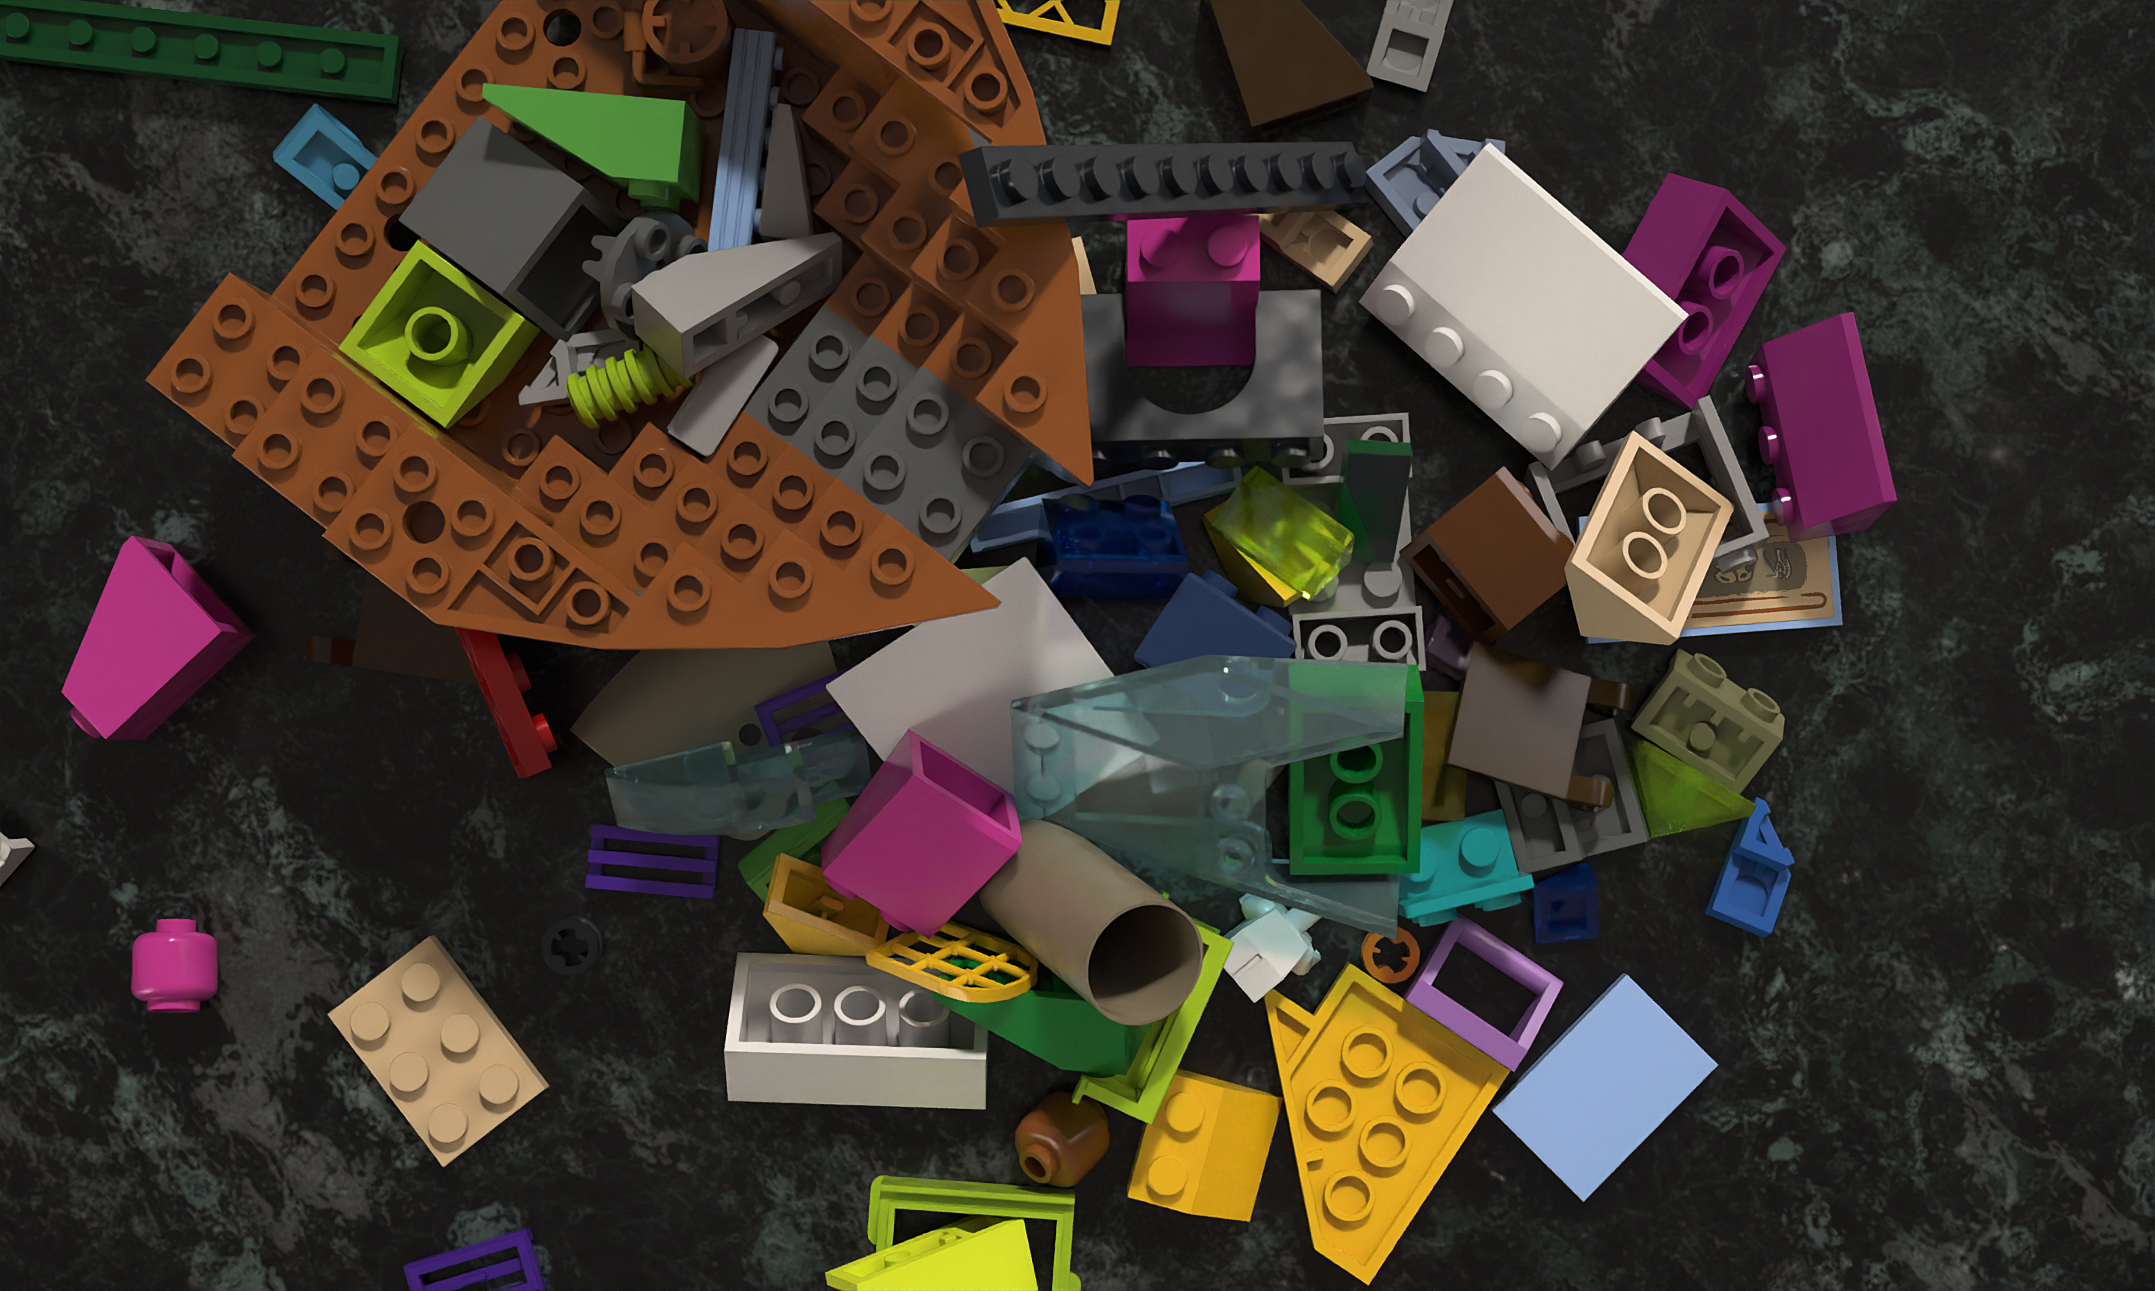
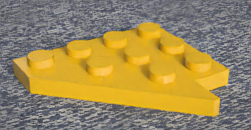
(1372, 1111)

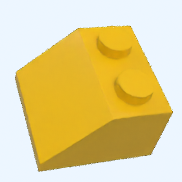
(1205, 1148)

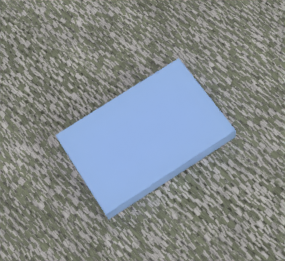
(1603, 1086)

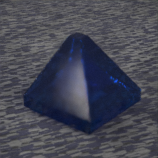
(1566, 906)

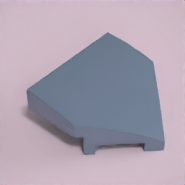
(1419, 174)

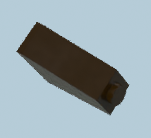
(1283, 63)

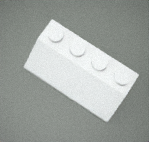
(847, 1037)

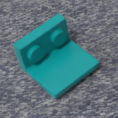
(1460, 867)

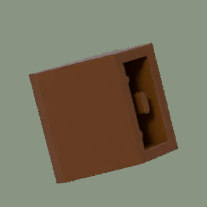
(1491, 557)

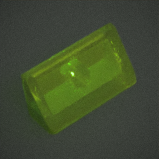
(1284, 533)

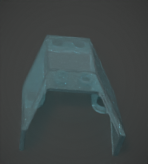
(1181, 760)

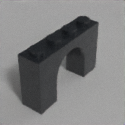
(1269, 420)

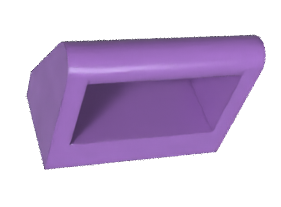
(1504, 1049)

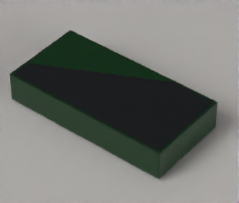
(1373, 496)

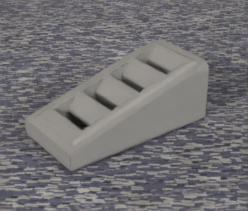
(786, 196)

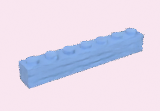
(745, 138)
(1188, 482)

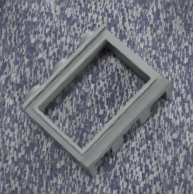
(1701, 426)

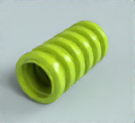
(622, 386)

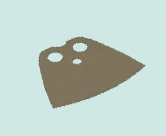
(700, 698)

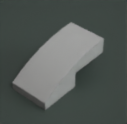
(1409, 41)

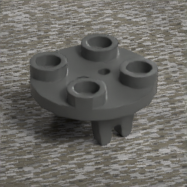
(641, 248)

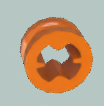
(1384, 972)

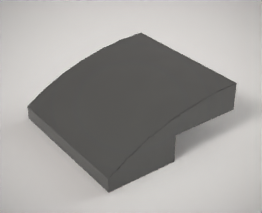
(1553, 833)

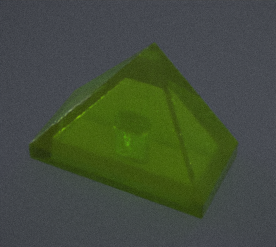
(1679, 795)

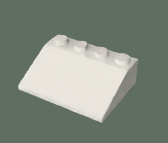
(1522, 307)

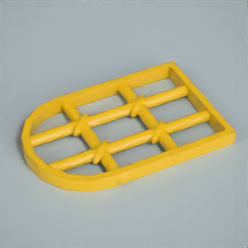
(990, 991)

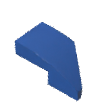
(1752, 876)

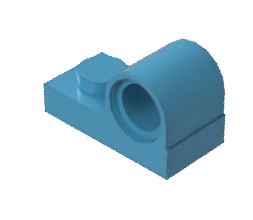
(324, 156)

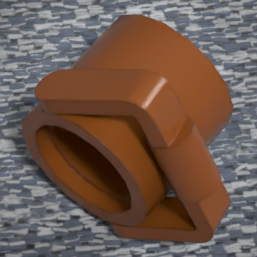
(687, 37)

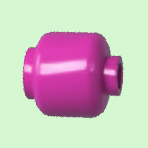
(174, 967)

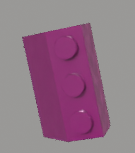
(1714, 266)
(1820, 430)

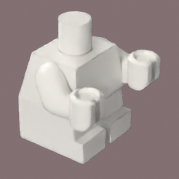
(1269, 945)

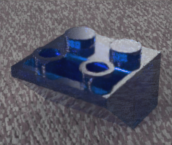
(1110, 547)

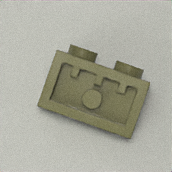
(1711, 721)

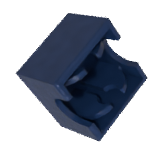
(1209, 622)

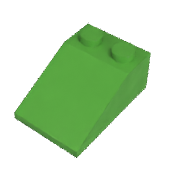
(632, 142)

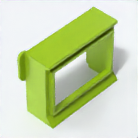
(1152, 1071)
(976, 1198)

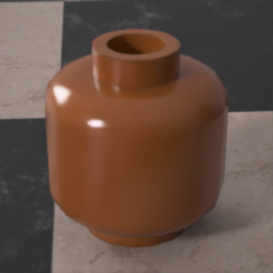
(1062, 1139)

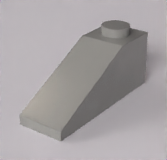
(730, 296)

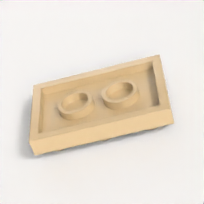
(438, 1050)

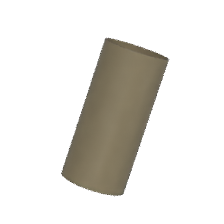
(1095, 925)

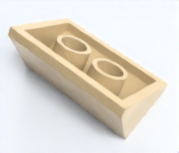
(1644, 547)

